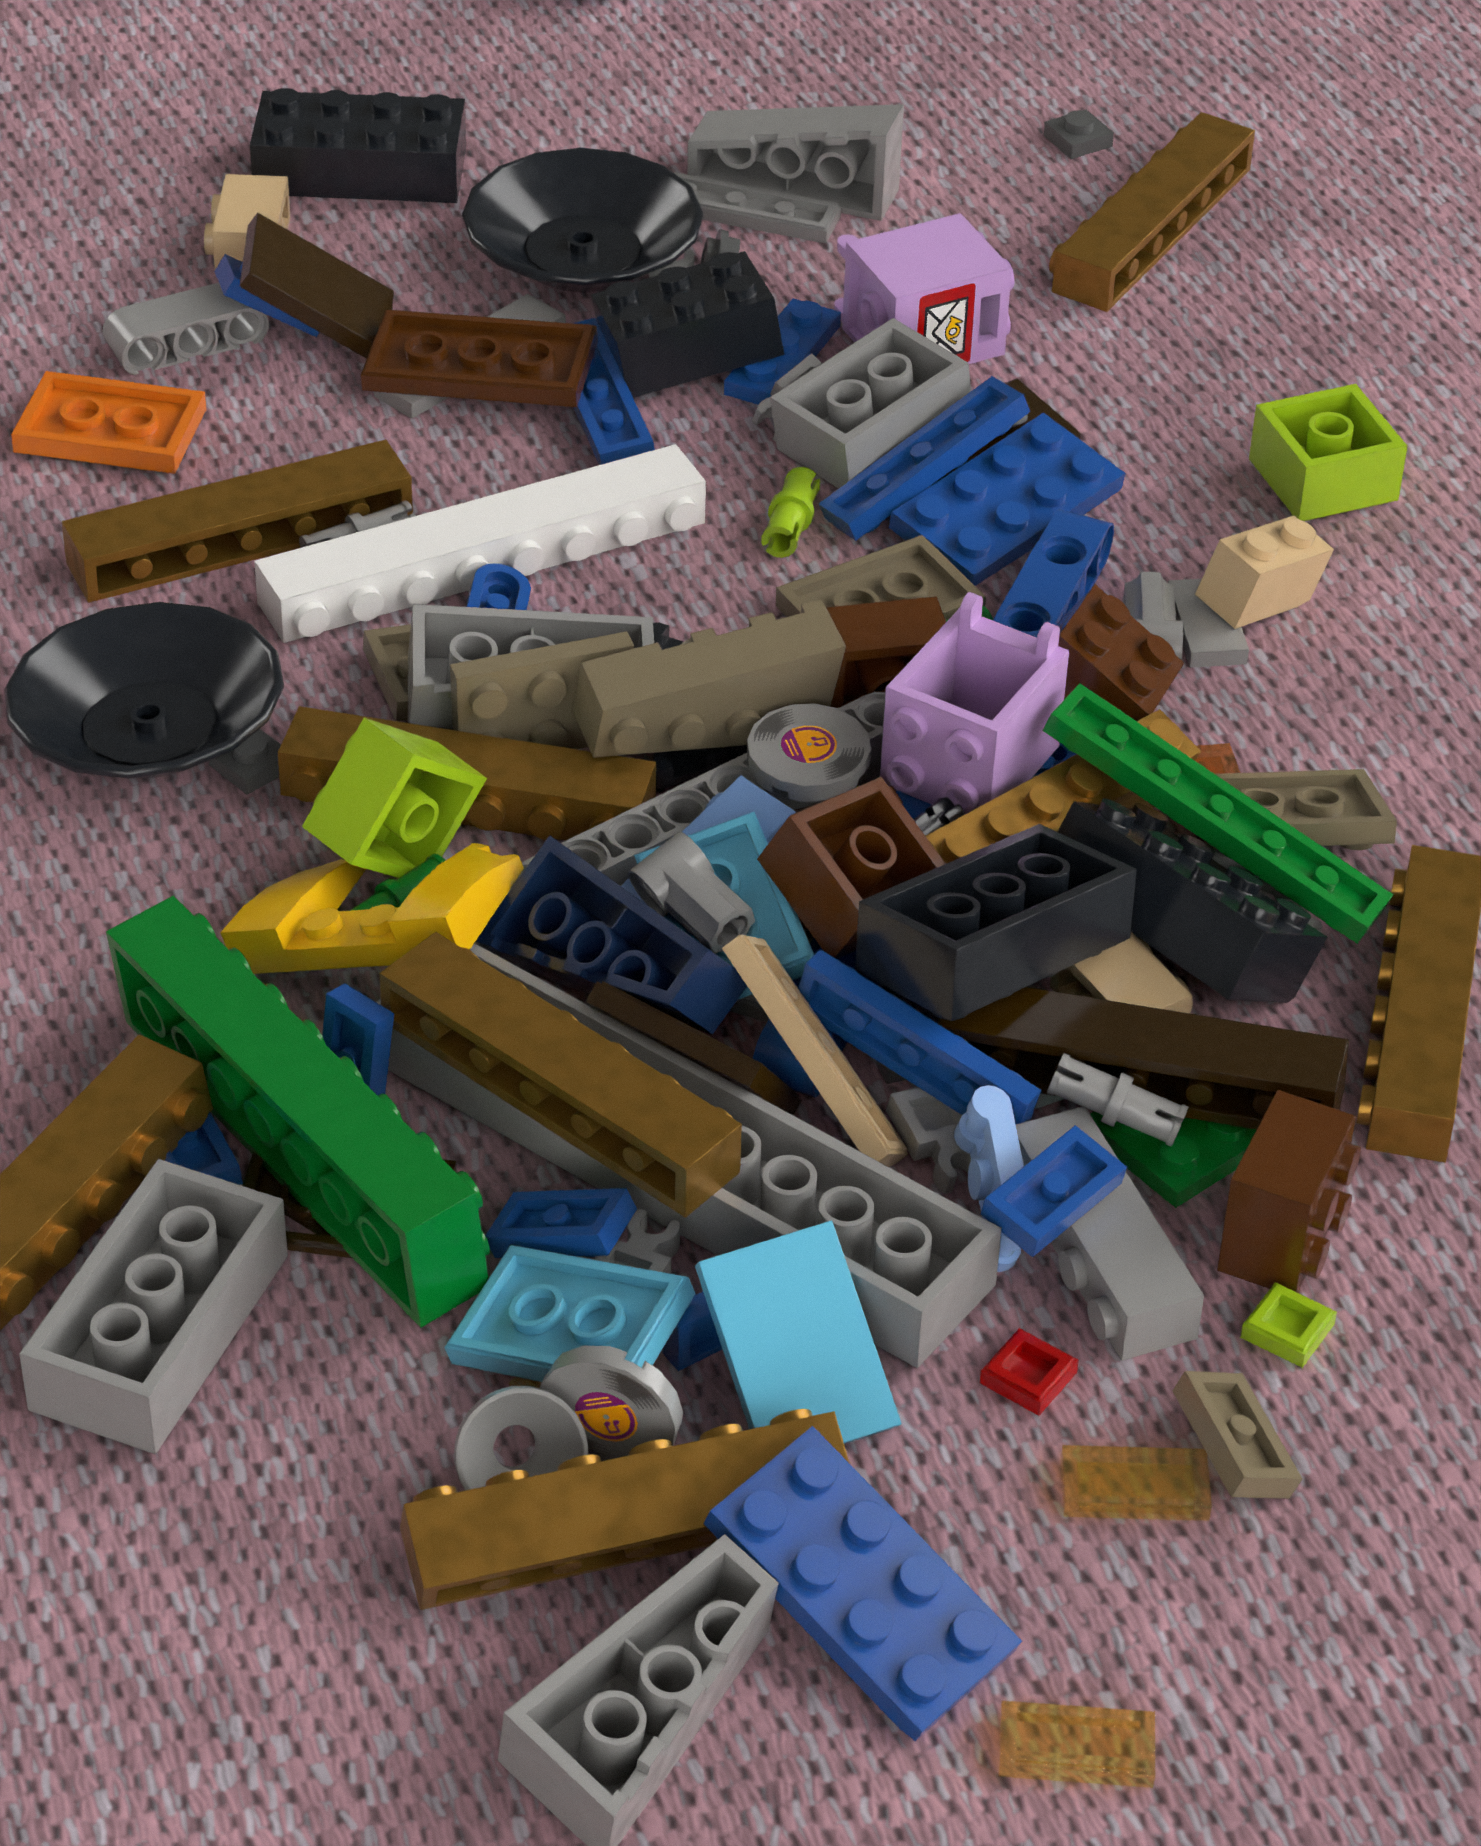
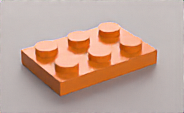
(109, 422)

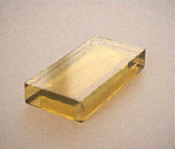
(1135, 1482)
(1077, 1744)

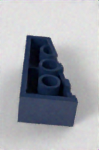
(586, 929)

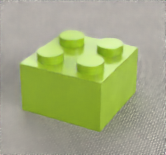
(1327, 452)
(392, 800)

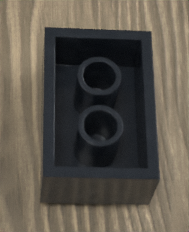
(689, 323)

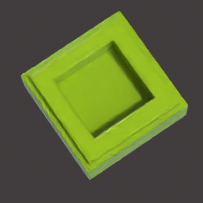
(1288, 1324)

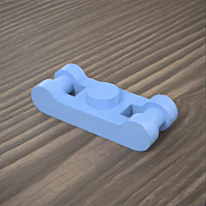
(993, 1144)

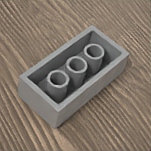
(154, 1306)

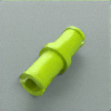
(790, 512)

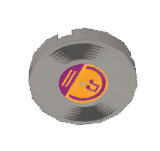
(808, 751)
(615, 1399)

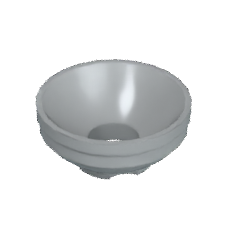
(552, 1422)

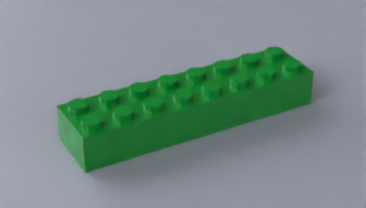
(305, 1111)

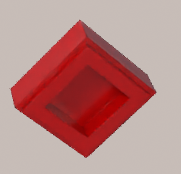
(1029, 1371)

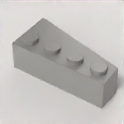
(808, 152)
(462, 634)
(638, 1695)

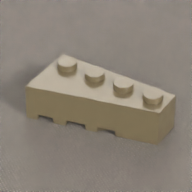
(707, 686)

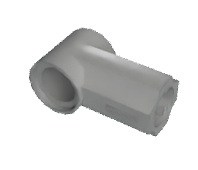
(1153, 606)
(683, 883)

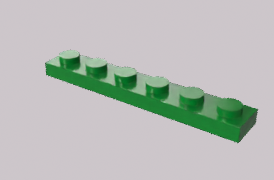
(1218, 813)

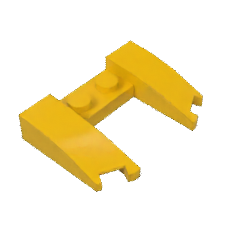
(300, 928)

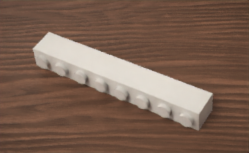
(442, 549)

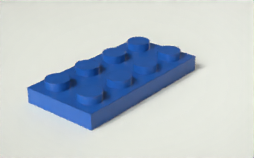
(1006, 496)
(864, 1583)

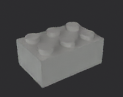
(866, 401)

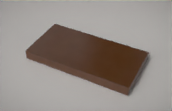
(480, 358)

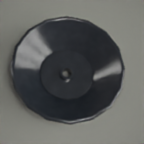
(582, 217)
(143, 690)

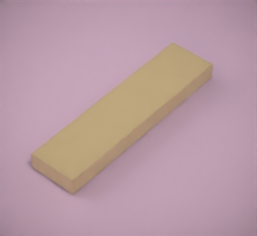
(815, 1049)

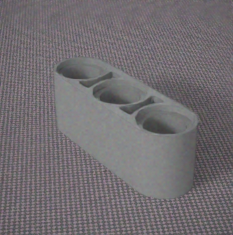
(181, 327)

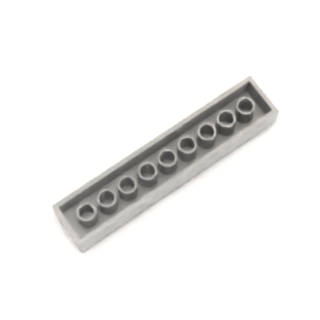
(907, 1248)

